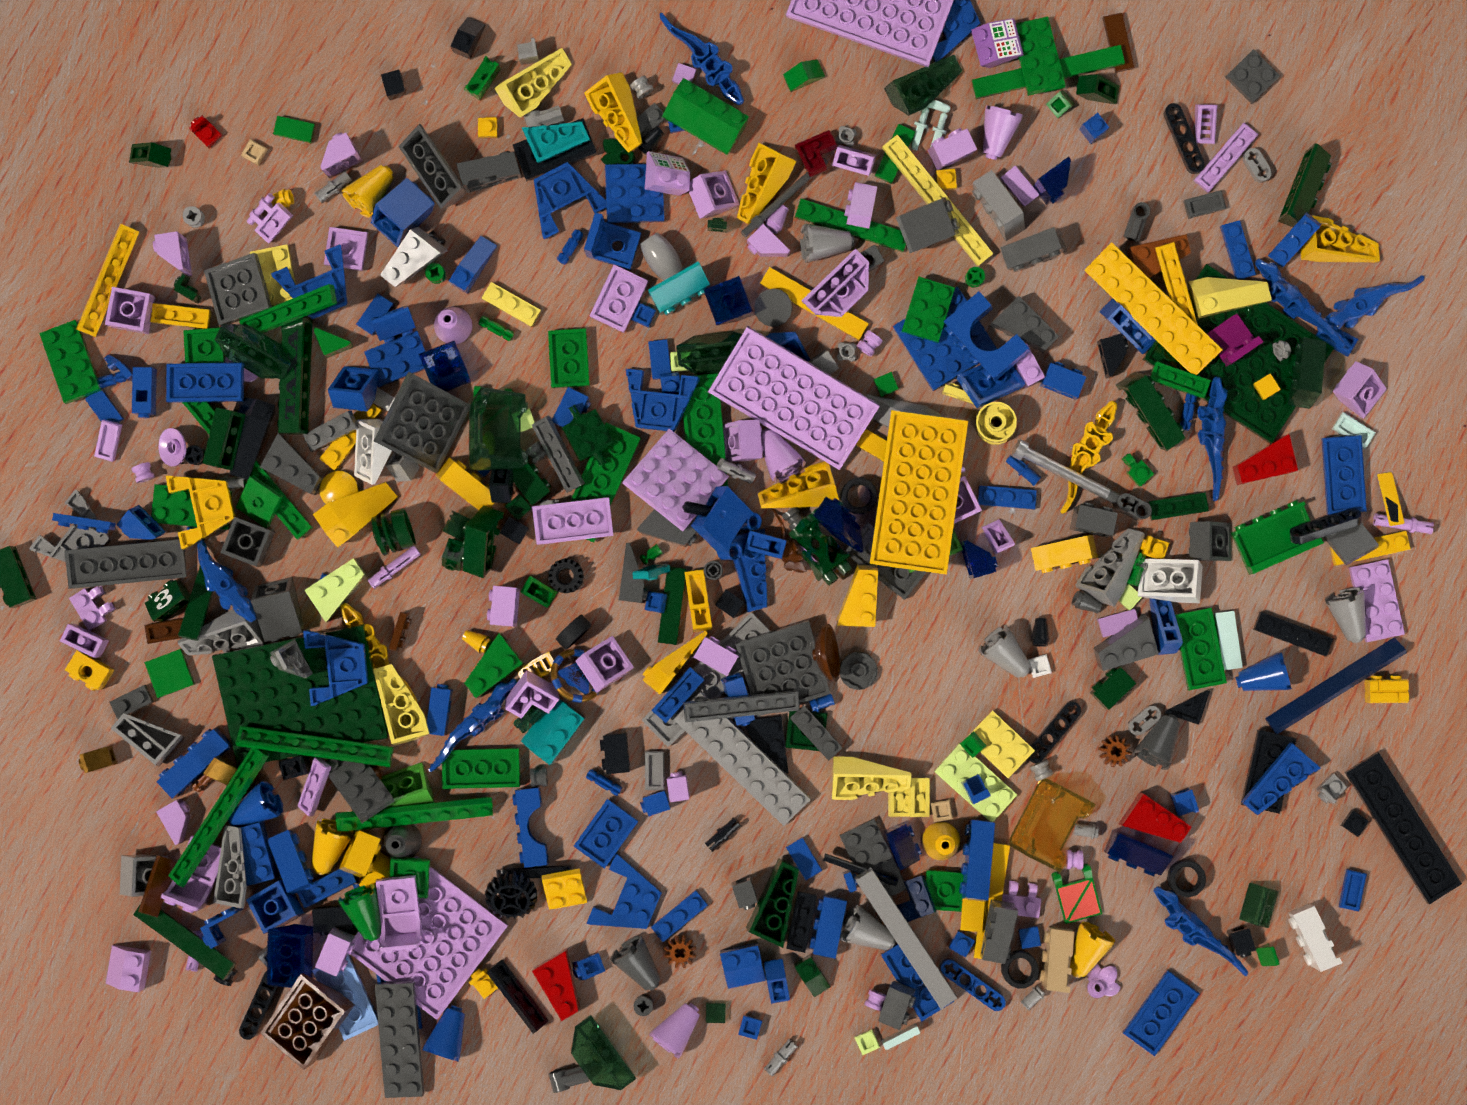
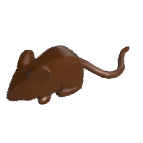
(790, 556)

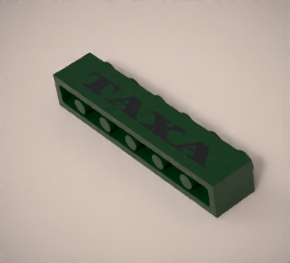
(296, 383)

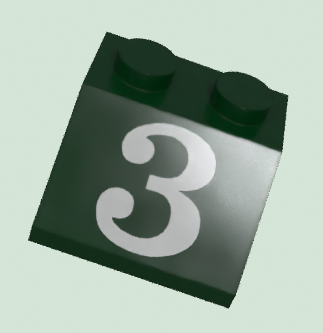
(167, 601)

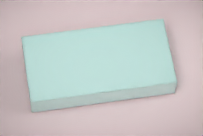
(1348, 426)
(900, 1036)

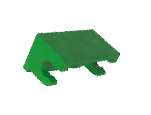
(482, 78)

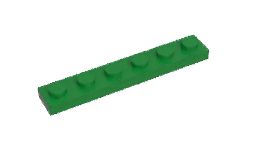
(835, 219)
(292, 309)

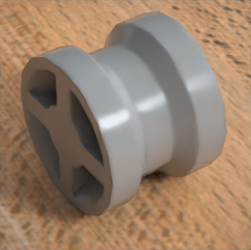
(642, 87)
(197, 218)
(1041, 770)

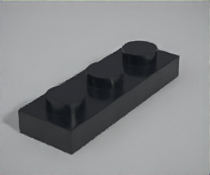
(801, 921)

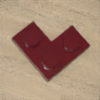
(812, 149)

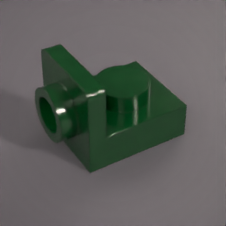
(188, 292)
(452, 555)

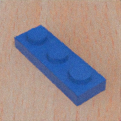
(1294, 239)
(1237, 250)
(1007, 497)
(83, 523)
(677, 695)
(326, 886)
(679, 916)

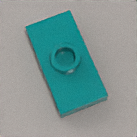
(651, 572)

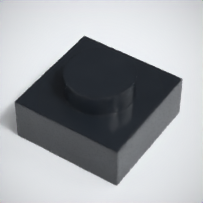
(1354, 823)

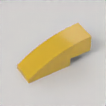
(698, 600)

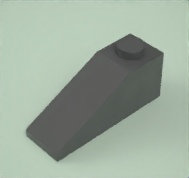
(631, 589)

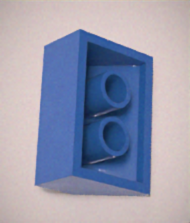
(258, 857)

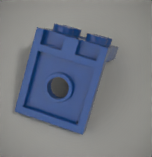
(600, 242)

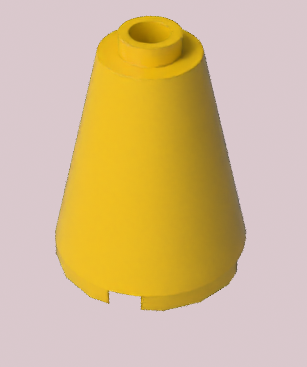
(368, 190)
(934, 837)
(328, 845)
(1089, 948)

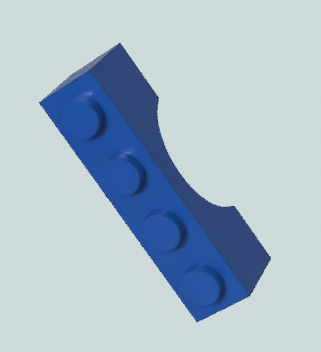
(533, 851)

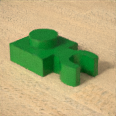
(1137, 571)

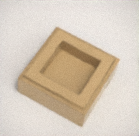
(254, 152)
(941, 810)

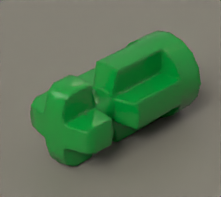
(652, 553)

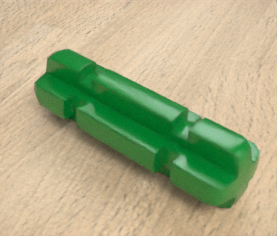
(496, 328)

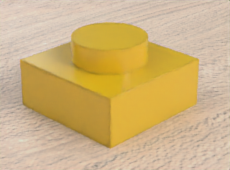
(487, 127)
(946, 179)

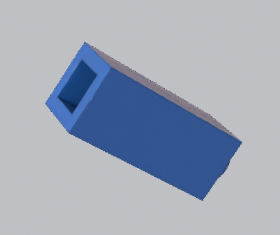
(144, 391)
(735, 686)
(439, 709)

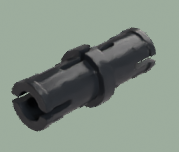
(722, 834)

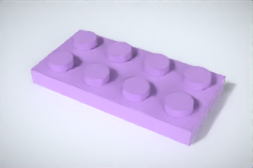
(572, 521)
(1381, 603)

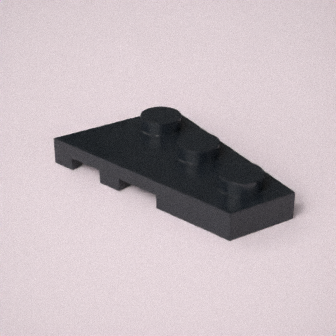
(769, 737)

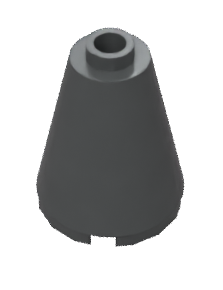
(1160, 742)
(408, 838)
(637, 963)

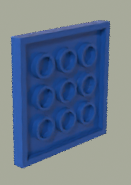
(944, 359)

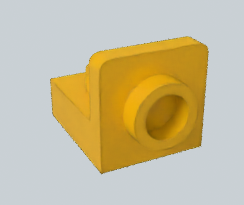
(1154, 547)
(483, 983)

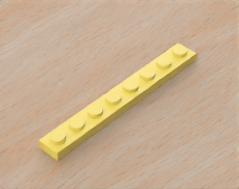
(930, 192)

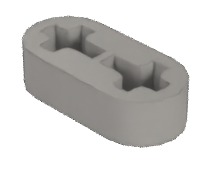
(1260, 162)
(1141, 717)

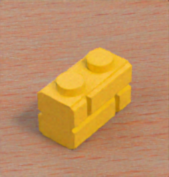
(1386, 691)

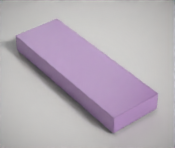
(314, 786)

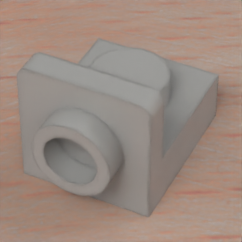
(1330, 789)

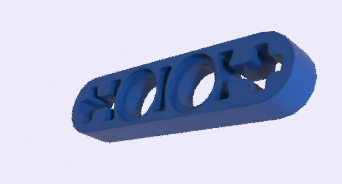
(971, 986)

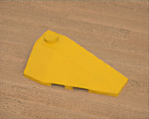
(1338, 244)
(664, 671)

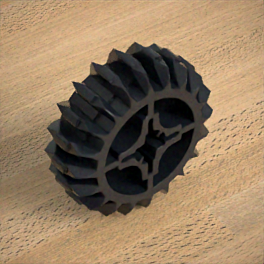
(510, 889)

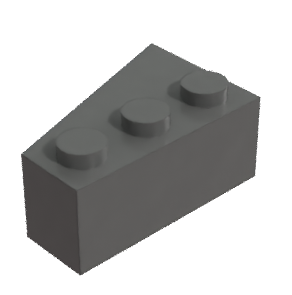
(489, 171)
(1027, 324)
(1127, 646)
(999, 931)

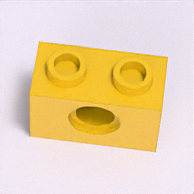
(100, 672)

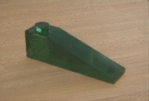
(921, 87)

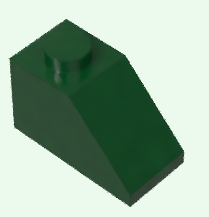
(1097, 89)
(150, 155)
(811, 975)

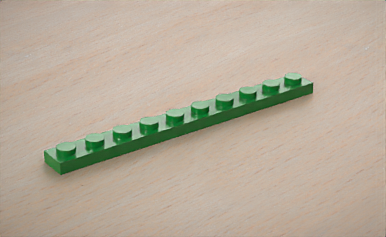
(286, 511)

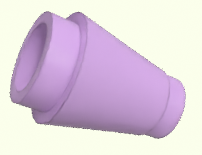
(776, 219)

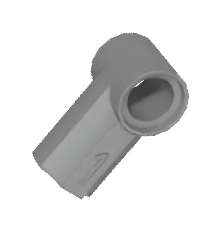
(546, 117)

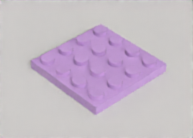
(673, 475)

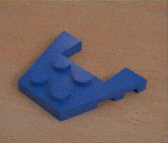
(957, 27)
(559, 189)
(334, 277)
(657, 409)
(344, 663)
(635, 902)

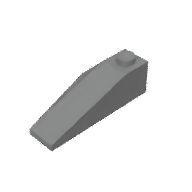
(883, 413)
(1110, 574)
(224, 633)
(291, 660)

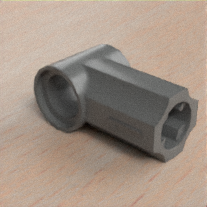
(1136, 223)
(564, 1079)

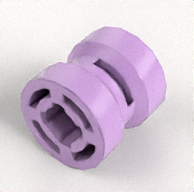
(869, 343)

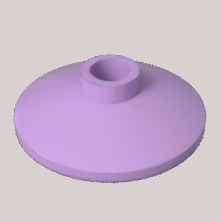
(172, 447)

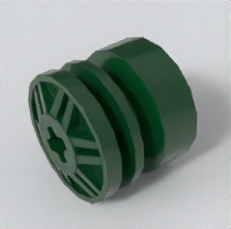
(397, 530)

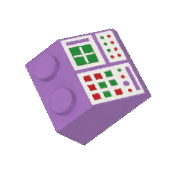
(997, 42)

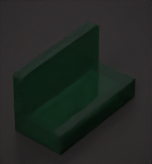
(1258, 905)

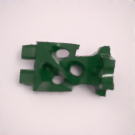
(820, 559)

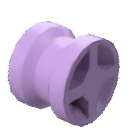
(143, 472)
(1074, 859)
(875, 1000)

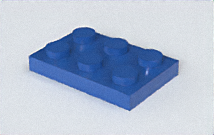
(396, 358)
(985, 391)
(606, 833)

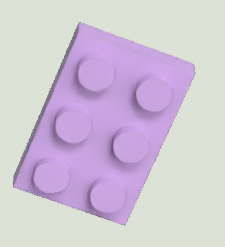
(619, 298)

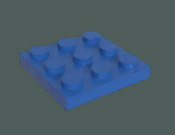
(627, 197)

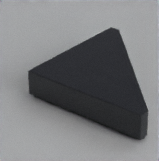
(1190, 709)

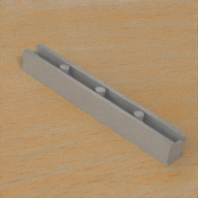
(905, 938)

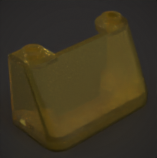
(1048, 823)

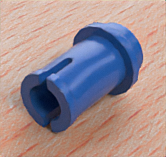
(822, 702)

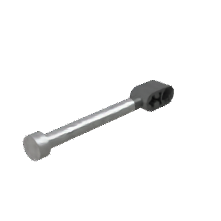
(1022, 450)

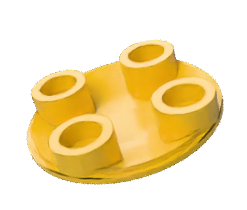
(337, 485)

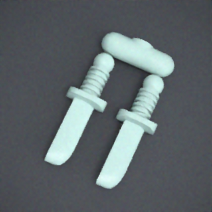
(937, 105)

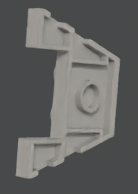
(75, 537)

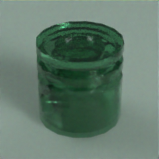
(455, 525)

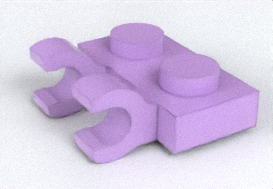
(88, 609)
(1026, 905)

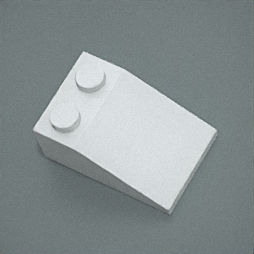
(369, 455)
(1171, 580)

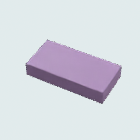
(1019, 186)
(108, 440)
(1114, 623)

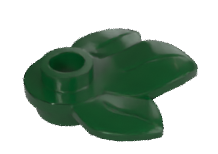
(615, 152)

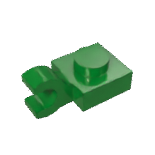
(1139, 471)

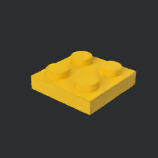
(564, 889)

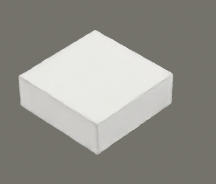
(1039, 666)

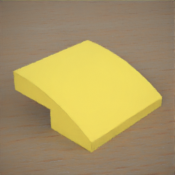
(912, 801)

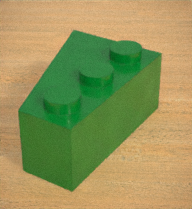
(493, 667)

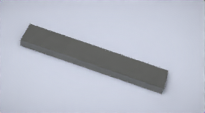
(741, 706)

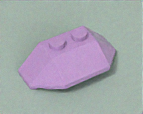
(841, 287)

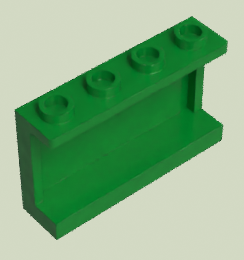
(1268, 538)

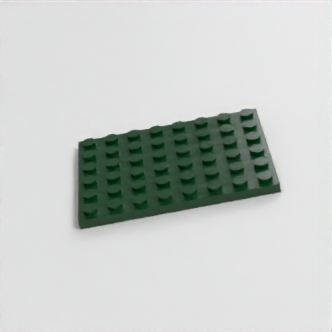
(1243, 401)
(271, 699)

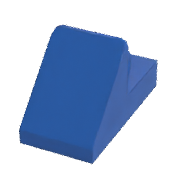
(765, 544)

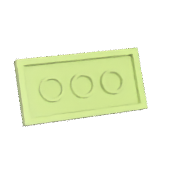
(961, 766)

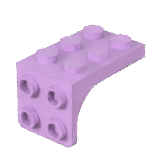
(199, 886)
(399, 913)

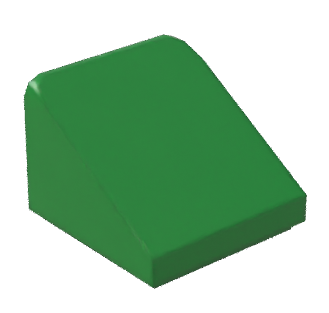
(1060, 104)
(1267, 955)

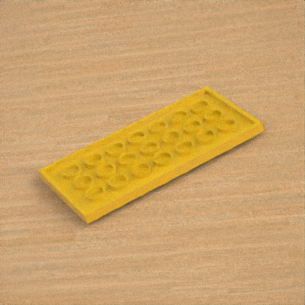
(918, 492)

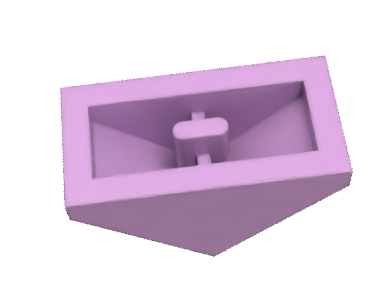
(998, 536)

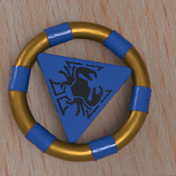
(573, 676)

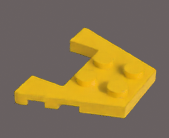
(210, 504)

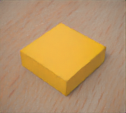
(1266, 386)

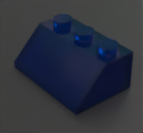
(840, 523)
(1137, 854)
(289, 954)

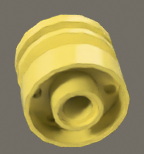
(996, 411)

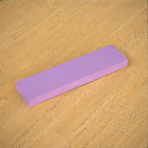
(1225, 157)

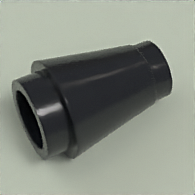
(651, 140)
(1040, 633)

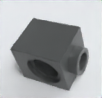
(875, 255)

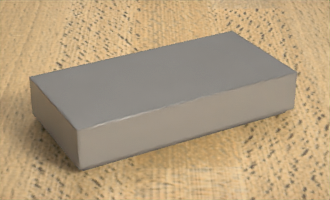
(654, 770)

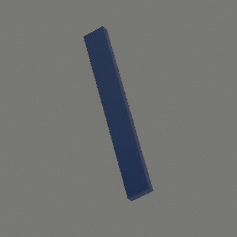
(1335, 685)

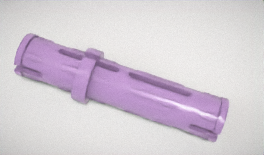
(1411, 525)
(393, 567)

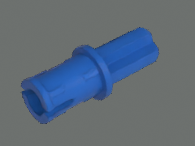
(1023, 469)

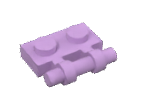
(275, 220)

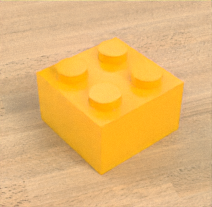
(360, 854)

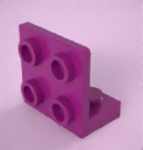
(1233, 339)

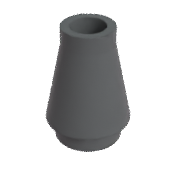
(1083, 601)

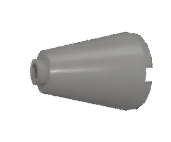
(823, 242)
(1349, 612)
(1005, 652)
(866, 930)

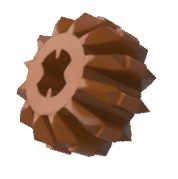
(1112, 757)
(680, 958)

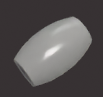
(661, 256)

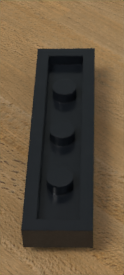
(1293, 634)
(517, 996)

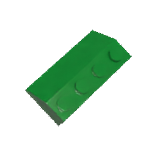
(705, 116)

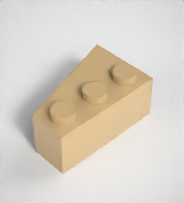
(1057, 959)

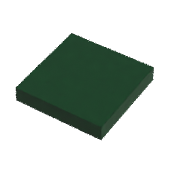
(796, 738)

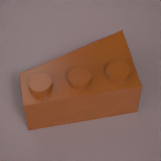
(1145, 256)

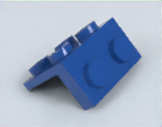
(211, 932)

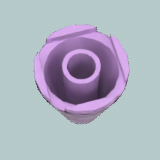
(998, 130)
(453, 325)
(780, 456)
(676, 1029)

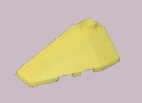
(529, 87)
(1221, 295)
(401, 711)
(860, 777)

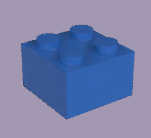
(274, 906)

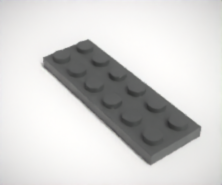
(125, 564)
(399, 1039)

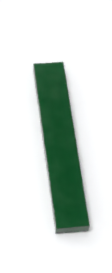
(188, 942)

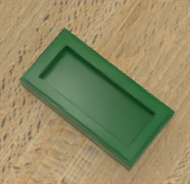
(294, 129)

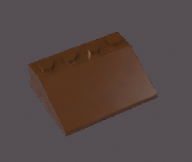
(307, 1020)

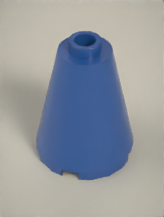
(1265, 675)
(257, 806)
(447, 1035)

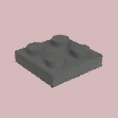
(1252, 76)

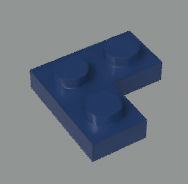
(920, 900)

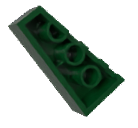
(1152, 410)
(775, 904)

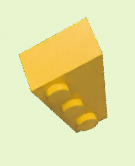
(465, 484)
(1064, 553)
(861, 599)

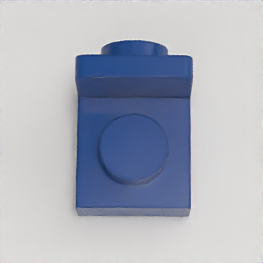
(588, 967)

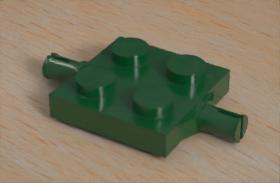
(587, 434)

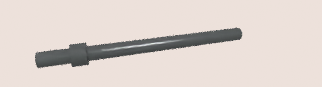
(757, 221)

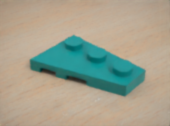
(554, 139)

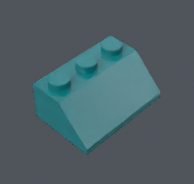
(679, 289)
(553, 731)

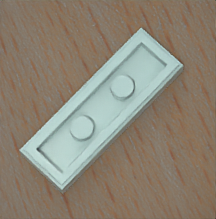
(1228, 639)

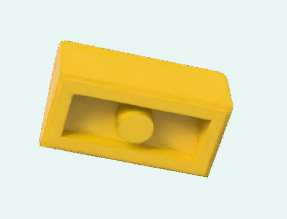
(972, 915)

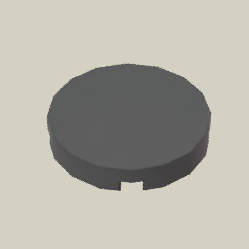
(773, 307)
(858, 670)

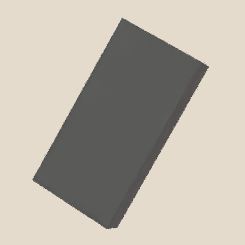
(1204, 204)

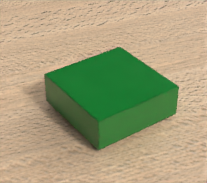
(886, 384)
(973, 744)

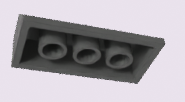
(432, 168)

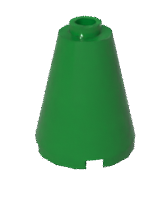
(363, 910)

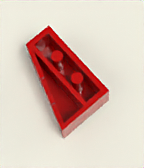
(1269, 462)
(1154, 819)

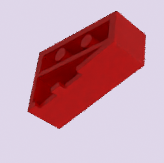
(558, 984)

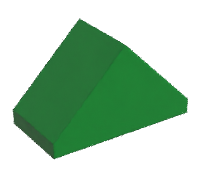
(803, 74)
(330, 343)
(538, 591)

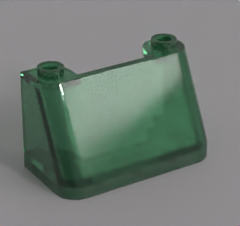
(496, 430)

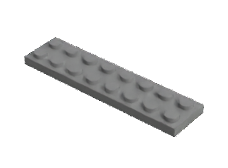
(712, 684)
(747, 764)

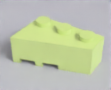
(335, 588)

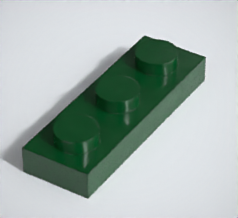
(1178, 506)

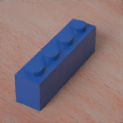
(194, 763)
(978, 860)

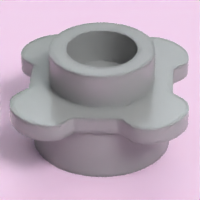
(846, 131)
(842, 348)
(1281, 350)

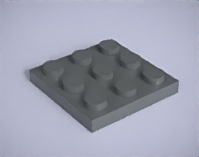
(237, 289)

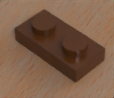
(397, 639)

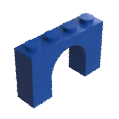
(994, 362)

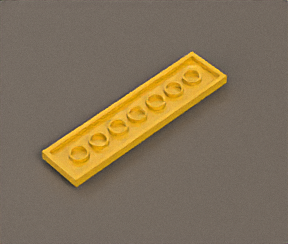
(1153, 309)

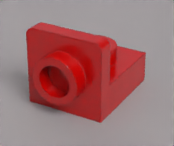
(205, 131)

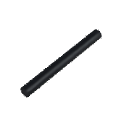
(858, 869)

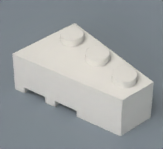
(1313, 938)

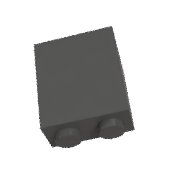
(928, 224)
(661, 528)
(277, 609)

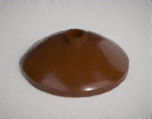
(827, 653)

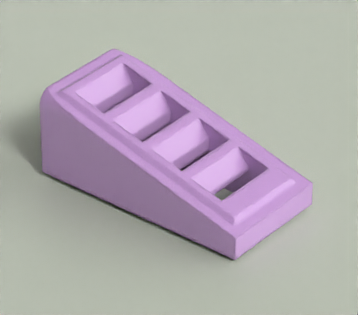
(1198, 117)

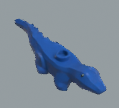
(707, 58)
(1293, 301)
(1364, 302)
(1213, 431)
(220, 579)
(476, 721)
(1192, 927)

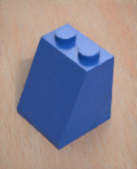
(401, 211)

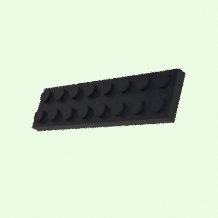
(1403, 828)

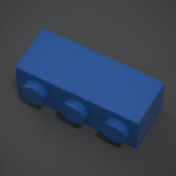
(291, 861)
(828, 926)

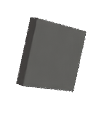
(1352, 543)

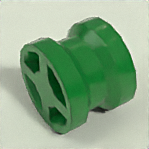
(977, 274)
(438, 276)

